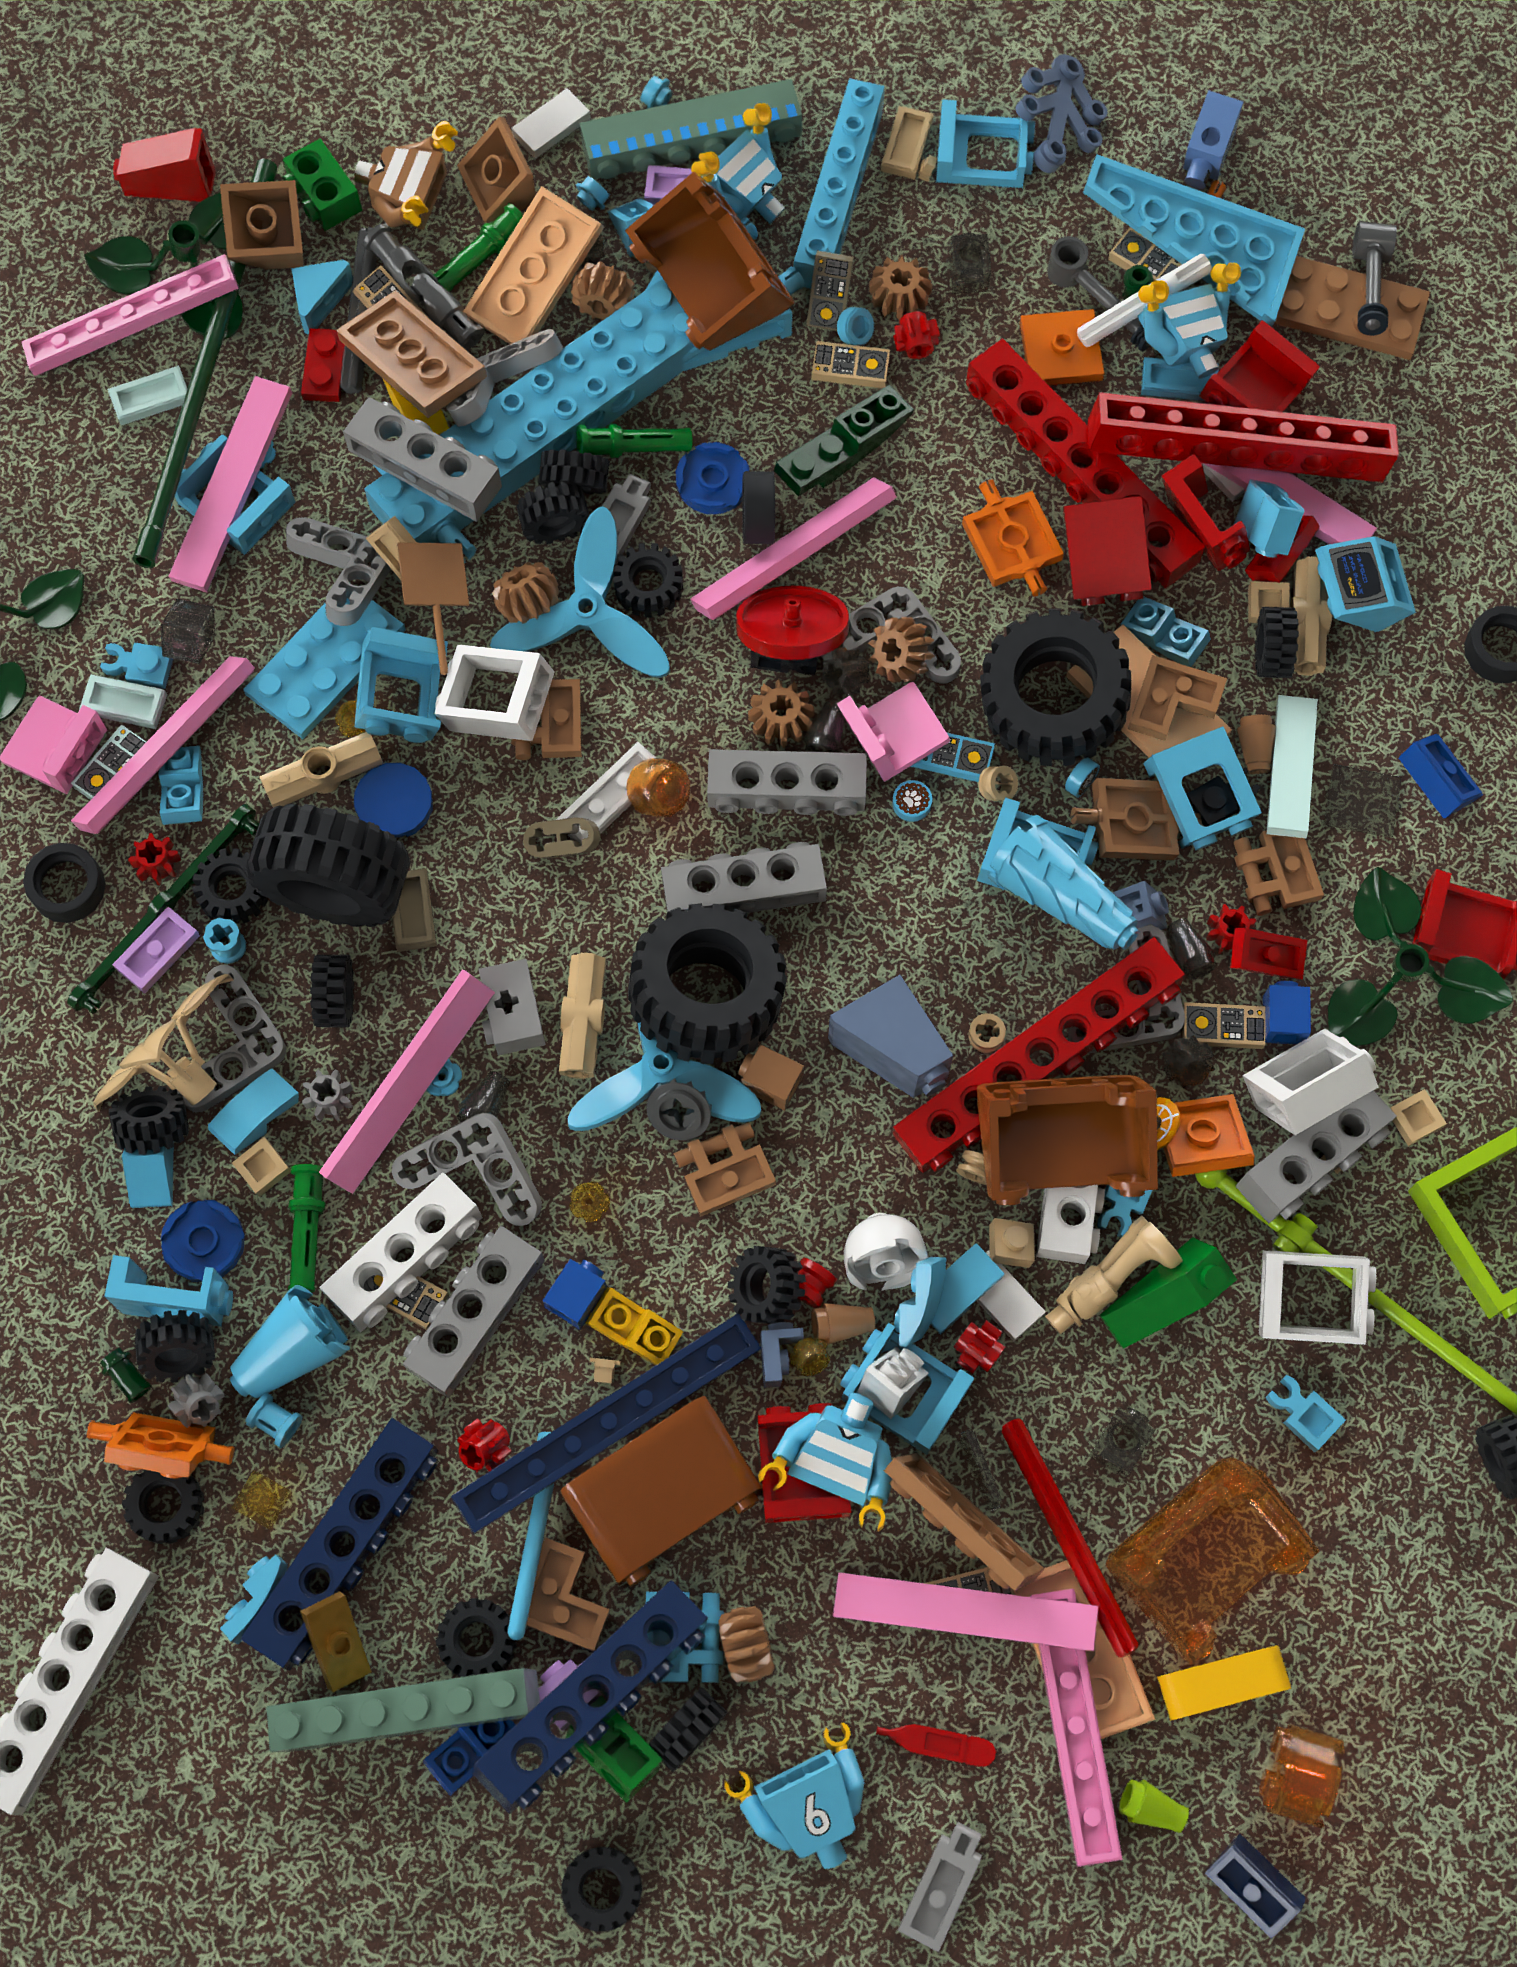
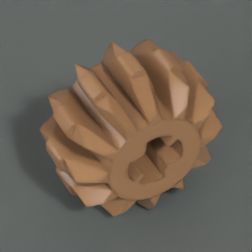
(900, 287)
(601, 290)
(526, 592)
(901, 649)
(796, 713)
(746, 1644)

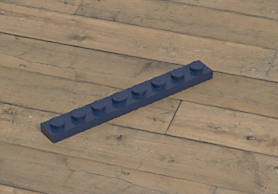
(605, 1424)

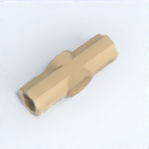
(1312, 615)
(344, 760)
(582, 1016)

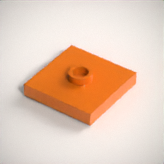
(1055, 349)
(1209, 1137)

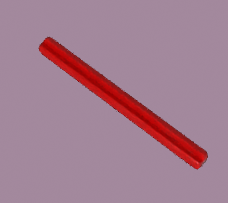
(1069, 1538)

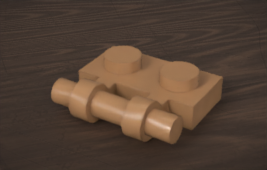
(560, 723)
(1290, 867)
(730, 1178)

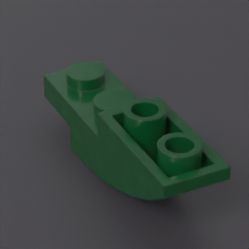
(846, 443)

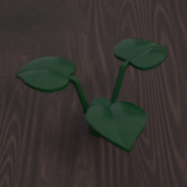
(126, 260)
(53, 603)
(1387, 908)

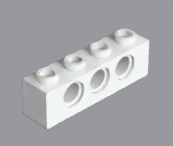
(406, 1230)
(1065, 1241)

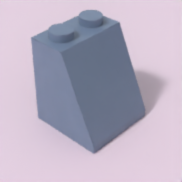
(893, 1039)

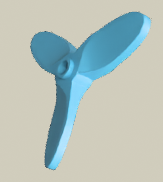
(592, 578)
(632, 1086)

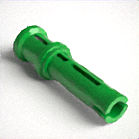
(490, 241)
(615, 441)
(306, 1207)

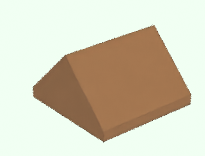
(497, 172)

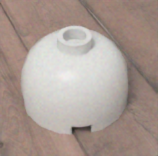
(883, 1250)

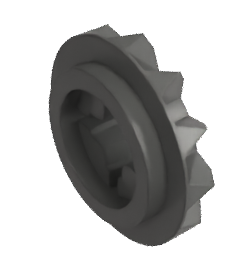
(668, 1120)

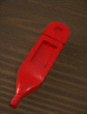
(942, 1744)

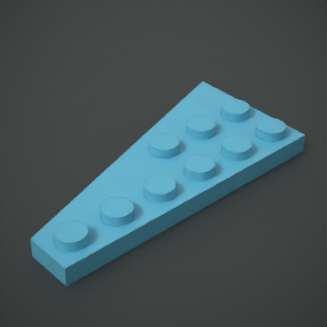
(1196, 223)

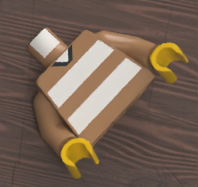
(408, 178)

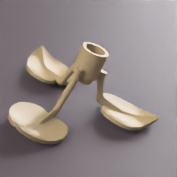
(184, 1075)

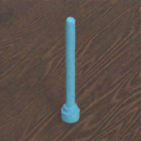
(530, 1561)

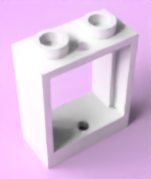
(525, 704)
(1311, 1081)
(1271, 1297)

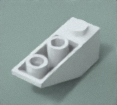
(893, 1380)

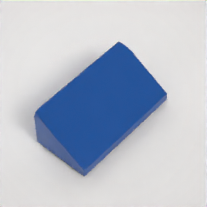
(1440, 775)

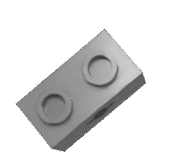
(517, 1029)

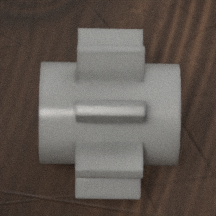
(324, 1084)
(196, 1400)

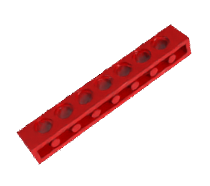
(1005, 367)
(1242, 437)
(1147, 963)

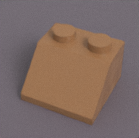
(262, 224)

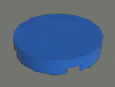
(719, 486)
(394, 799)
(214, 1246)

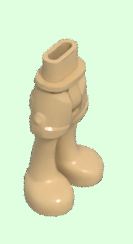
(1099, 1284)

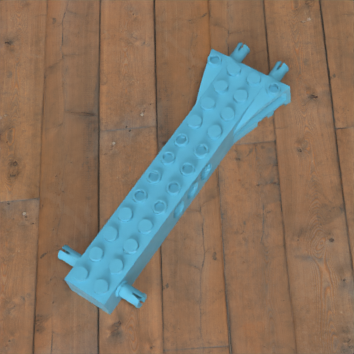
(583, 385)

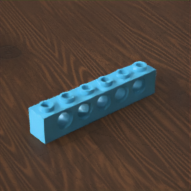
(840, 175)

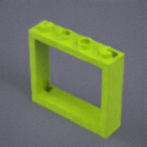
(1450, 1234)

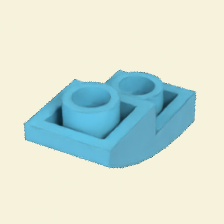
(1161, 630)
(182, 787)
(250, 1110)
(964, 1284)
(917, 1313)
(263, 1579)

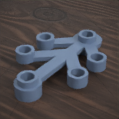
(1067, 76)

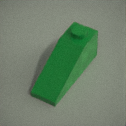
(1169, 1293)

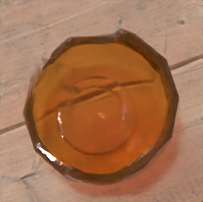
(658, 787)

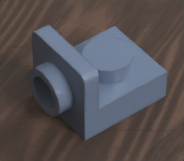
(1146, 903)
(776, 1361)

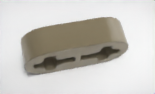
(560, 829)

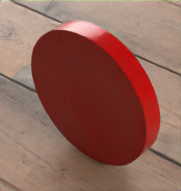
(792, 622)

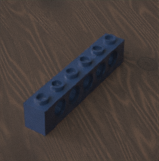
(394, 1444)
(665, 1611)

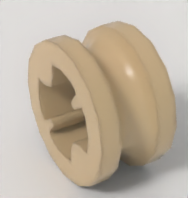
(1008, 783)
(994, 1042)
(973, 1167)

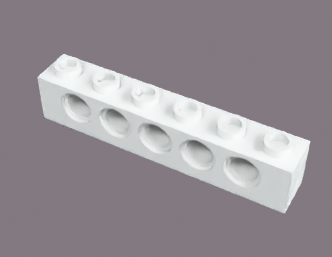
(62, 1707)

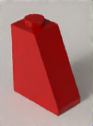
(167, 167)

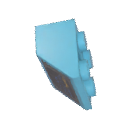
(1365, 582)

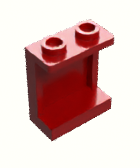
(1261, 374)
(1183, 488)
(1107, 550)
(1467, 923)
(795, 1498)

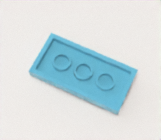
(316, 668)

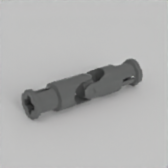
(438, 302)

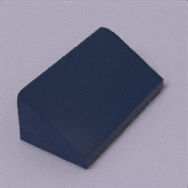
(1256, 1886)

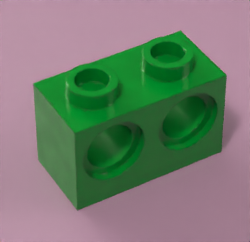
(325, 183)
(621, 1756)

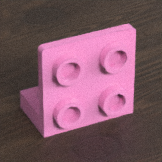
(895, 729)
(54, 743)

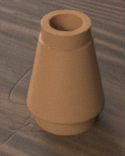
(1257, 742)
(841, 1322)

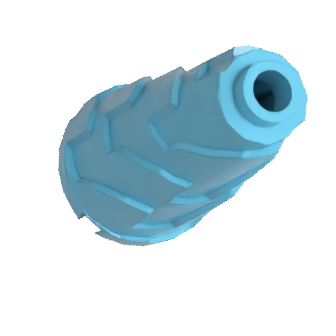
(1054, 878)

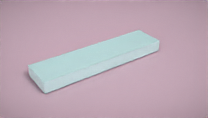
(1292, 767)

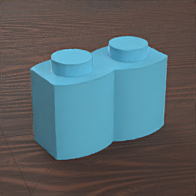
(1269, 518)

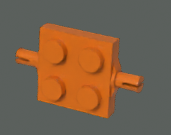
(1012, 538)
(159, 1445)

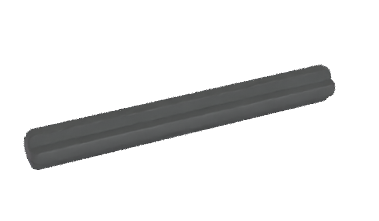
(352, 365)

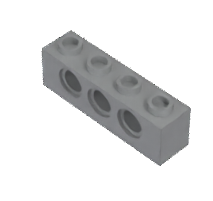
(466, 494)
(768, 768)
(765, 891)
(1265, 1183)
(447, 1370)

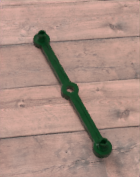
(84, 993)

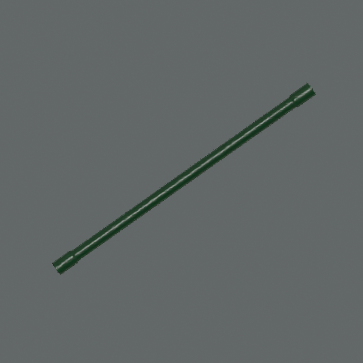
(152, 533)

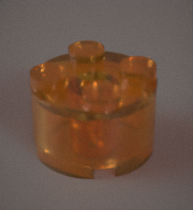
(1302, 1776)

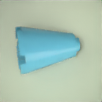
(288, 1345)

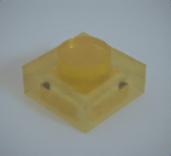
(261, 1499)

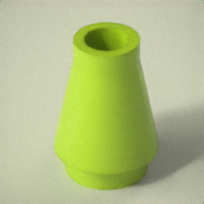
(1152, 1807)

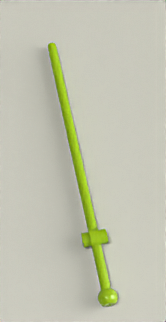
(1297, 1237)

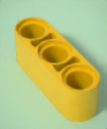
(1224, 1682)

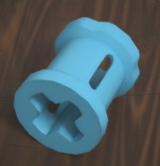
(226, 953)
(273, 1420)

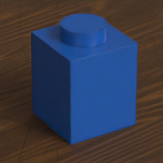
(1287, 1013)
(576, 1292)

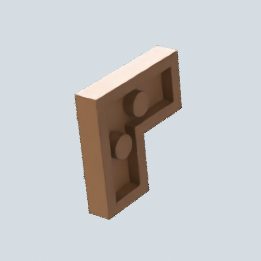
(1173, 686)
(552, 1605)

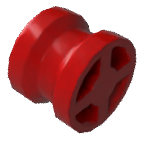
(817, 1282)

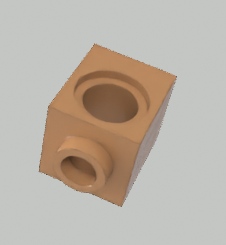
(771, 1076)

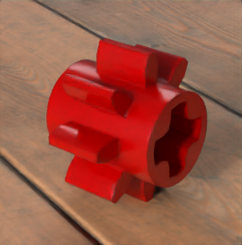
(916, 335)
(145, 856)
(1227, 917)
(979, 1347)
(484, 1445)

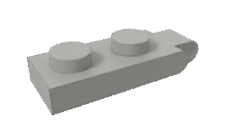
(628, 506)
(942, 1887)

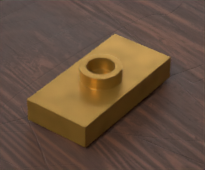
(336, 1641)

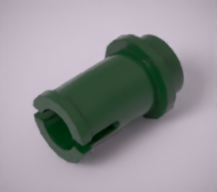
(1136, 278)
(125, 1374)

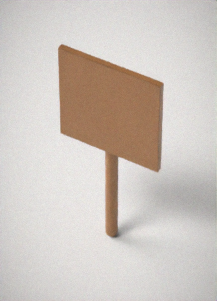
(433, 577)

